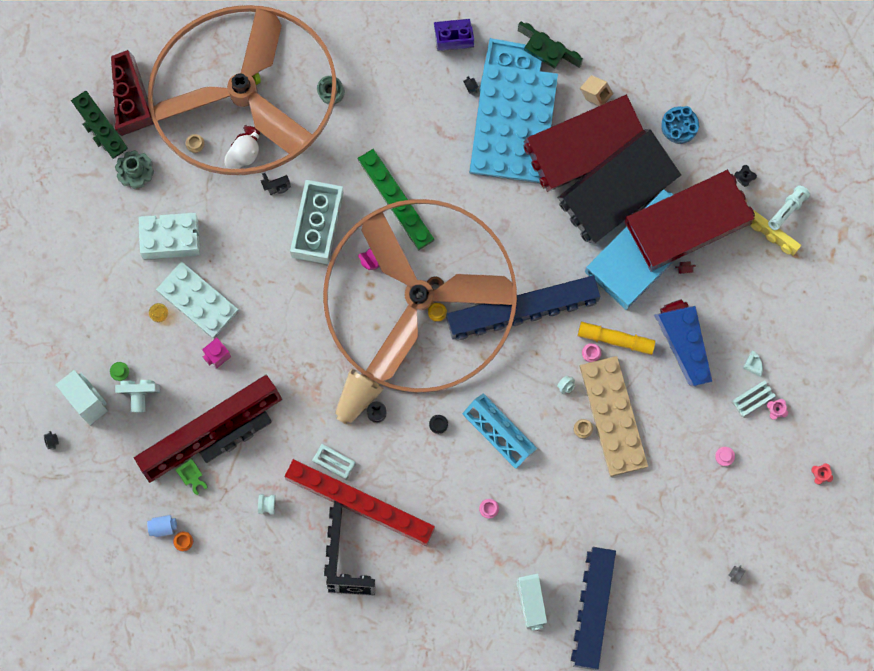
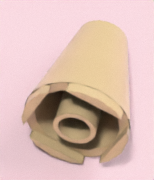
(356, 396)

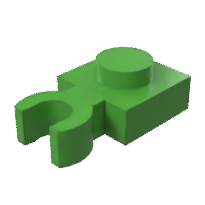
(189, 474)

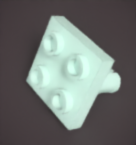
(137, 392)

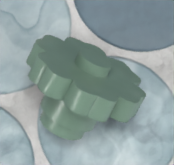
(134, 169)

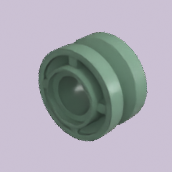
(324, 84)

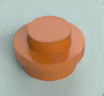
(183, 541)

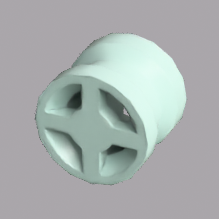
(266, 504)

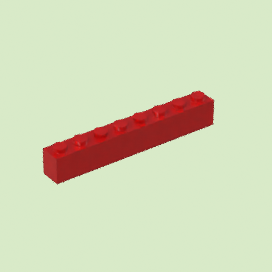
(359, 502)

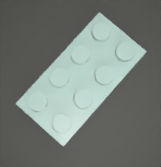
(197, 300)

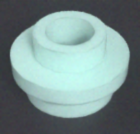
(566, 384)

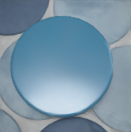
(680, 124)

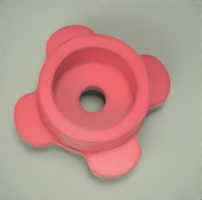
(825, 468)

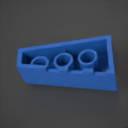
(686, 342)

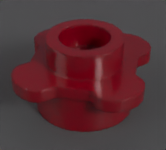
(685, 267)

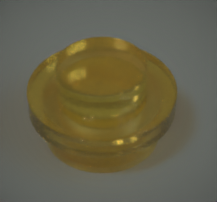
(158, 312)

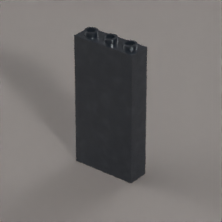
(618, 186)

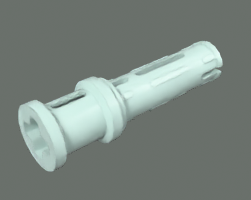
(797, 198)

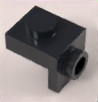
(278, 185)

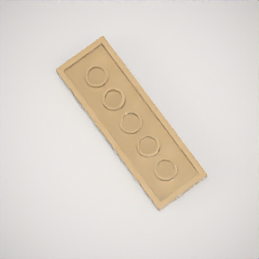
(613, 416)

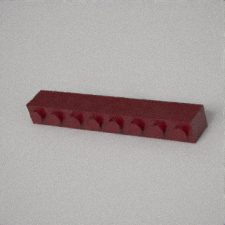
(207, 428)

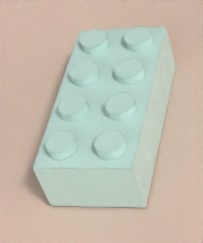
(317, 222)

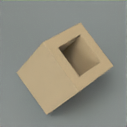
(596, 90)

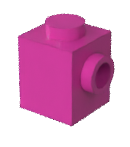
(215, 353)

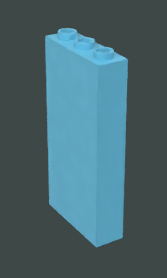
(622, 268)

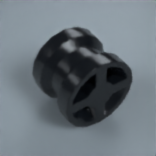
(377, 415)

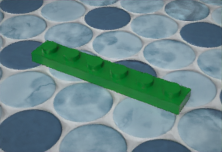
(391, 194)

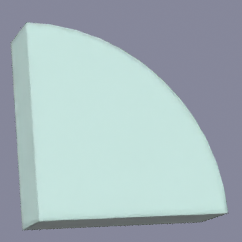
(754, 364)

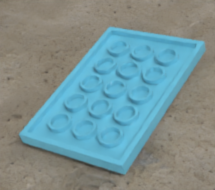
(510, 109)

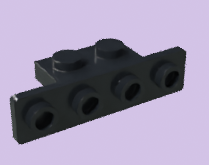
(240, 434)

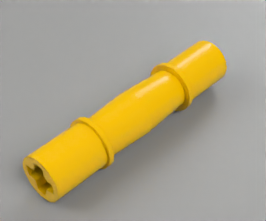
(616, 338)

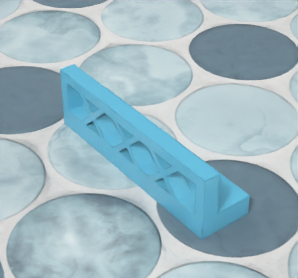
(501, 428)

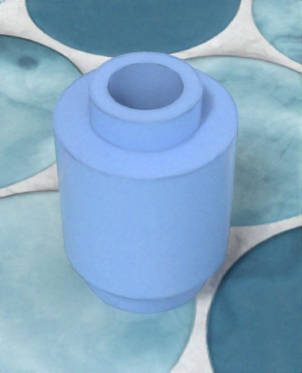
(162, 526)

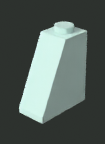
(532, 601)

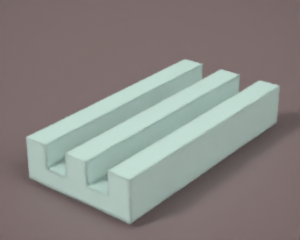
(766, 390)
(319, 454)

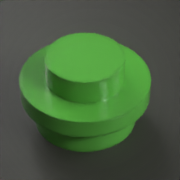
(119, 371)

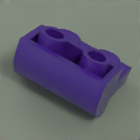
(453, 34)

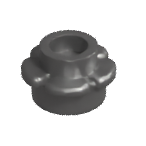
(736, 574)

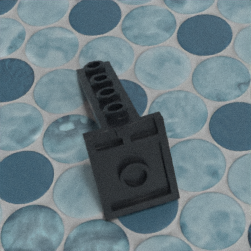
(344, 583)

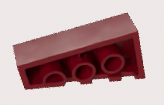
(129, 95)

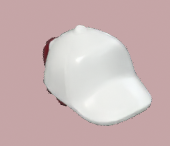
(243, 149)

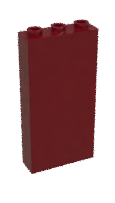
(582, 142)
(689, 220)

